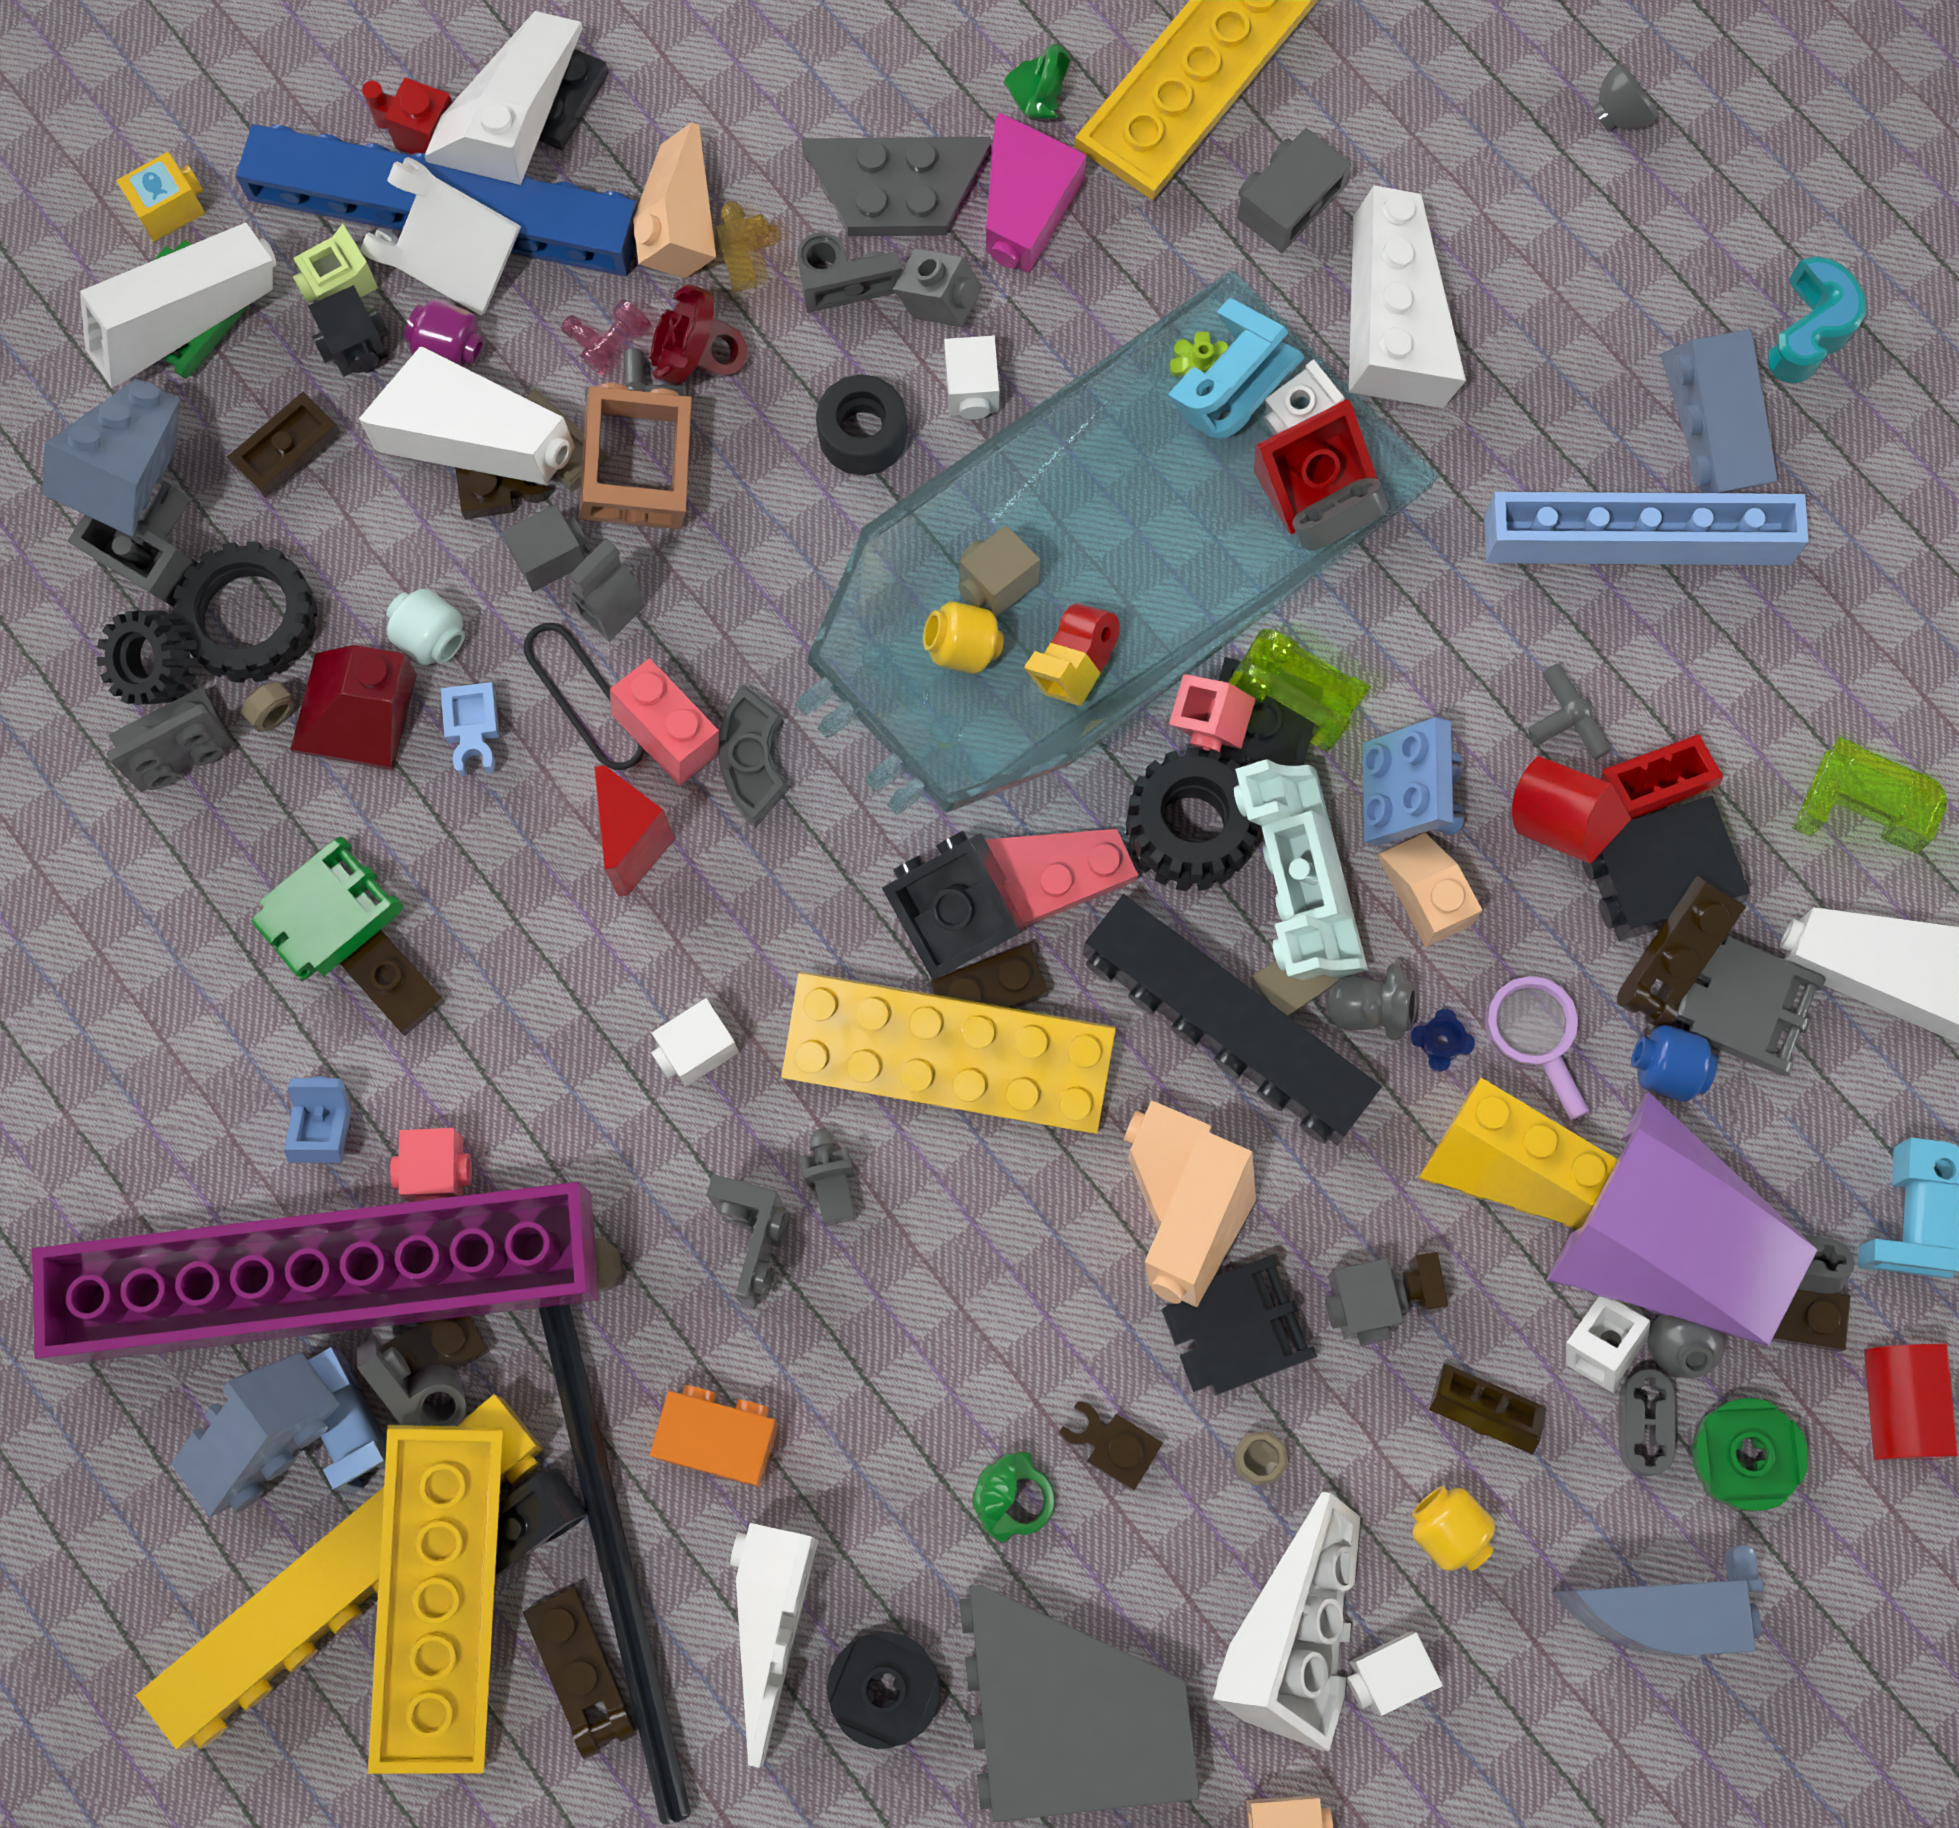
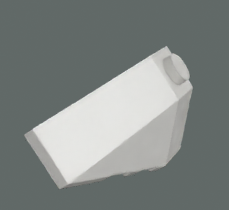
(505, 107)
(770, 1597)
(1288, 1647)

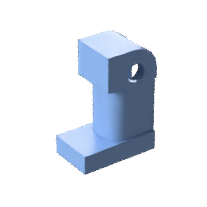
(352, 1431)

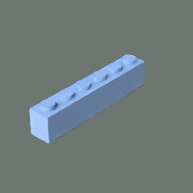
(1645, 528)

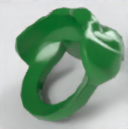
(1039, 82)
(997, 1491)

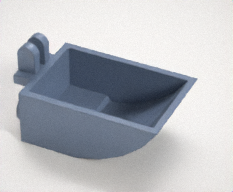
(1677, 1616)

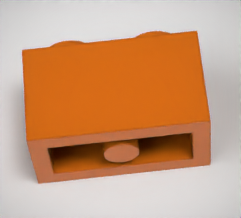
(715, 1437)

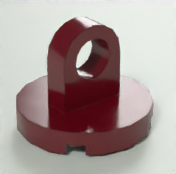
(686, 338)

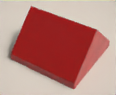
(1312, 461)
(631, 830)

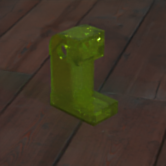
(1300, 682)
(1877, 789)

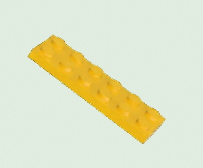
(1185, 87)
(948, 1052)
(435, 1599)

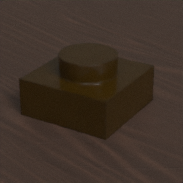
(1425, 1284)

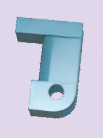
(1239, 376)
(1930, 1213)

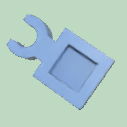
(470, 718)

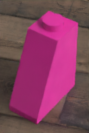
(1028, 191)

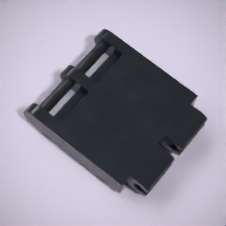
(1238, 1329)

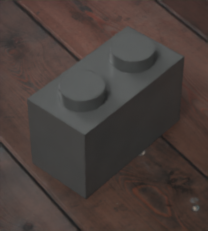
(1292, 189)

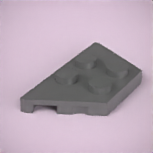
(896, 182)

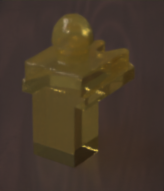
(738, 238)

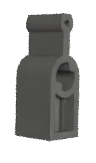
(604, 591)

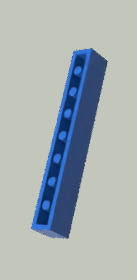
(352, 185)

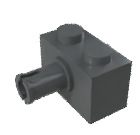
(147, 556)

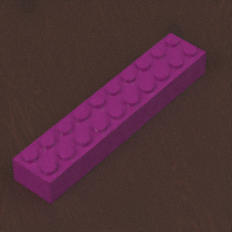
(314, 1274)

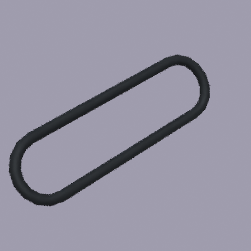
(563, 704)

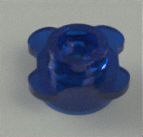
(1445, 1025)

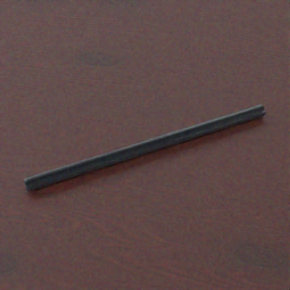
(615, 1565)

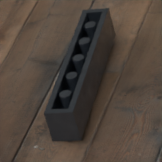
(1230, 1021)

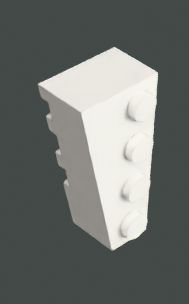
(1399, 309)

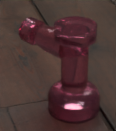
(598, 348)

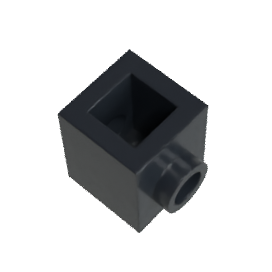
(348, 332)

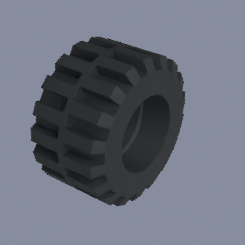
(1176, 858)

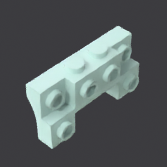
(1301, 852)

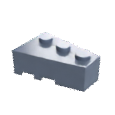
(1722, 411)
(114, 455)
(254, 1433)

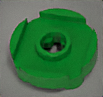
(1768, 1429)

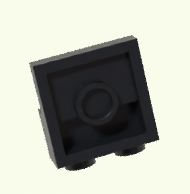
(954, 904)

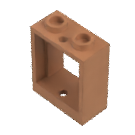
(627, 503)

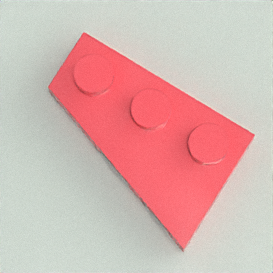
(1061, 870)

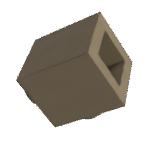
(997, 571)

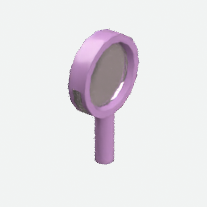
(1532, 1027)

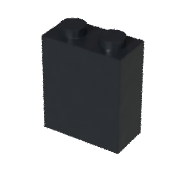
(1657, 860)

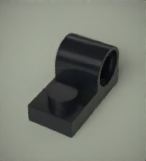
(534, 1516)

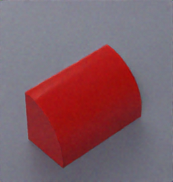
(1664, 776)
(1567, 809)
(1910, 1402)

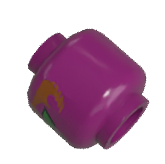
(444, 331)

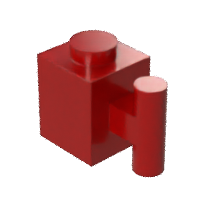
(408, 115)

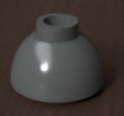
(1623, 101)
(1685, 1347)

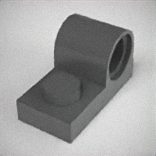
(844, 281)
(405, 1396)

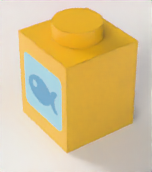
(162, 195)

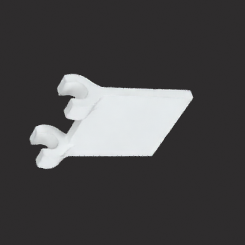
(446, 239)

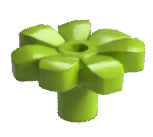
(1198, 355)

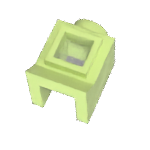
(332, 268)

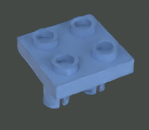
(1410, 783)

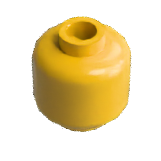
(962, 637)
(1453, 1529)

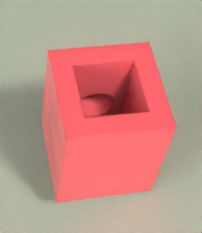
(1211, 713)

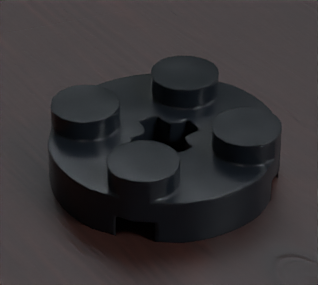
(853, 1701)

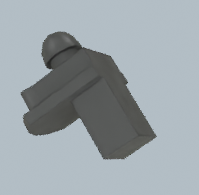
(829, 1174)

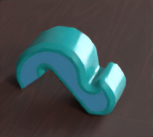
(1836, 314)

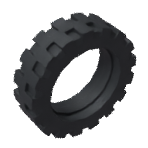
(224, 567)

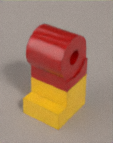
(1075, 653)

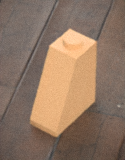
(1201, 1219)

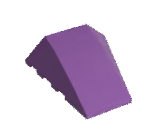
(1685, 1236)

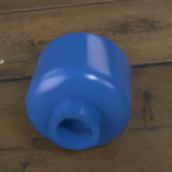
(1674, 1063)

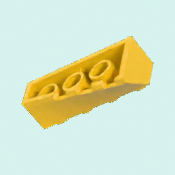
(1518, 1158)

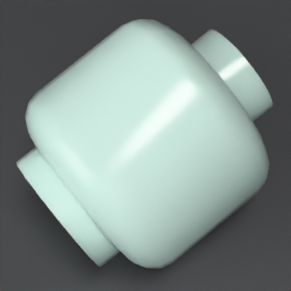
(425, 626)

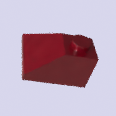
(355, 706)

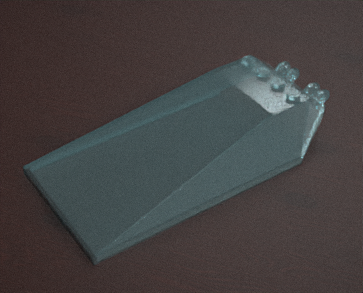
(1124, 518)

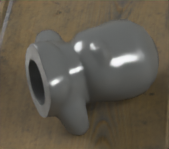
(1369, 1004)

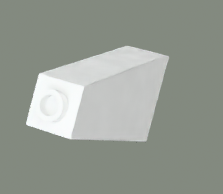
(172, 300)
(465, 422)
(1884, 963)

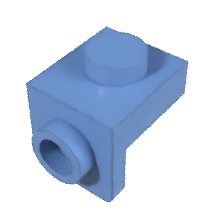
(317, 1120)

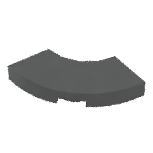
(746, 755)

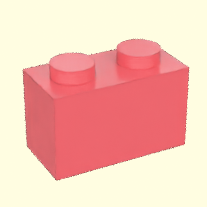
(664, 721)

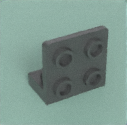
(169, 741)
(742, 1206)

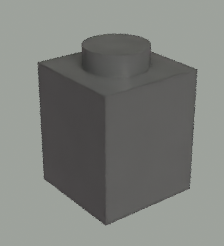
(545, 546)

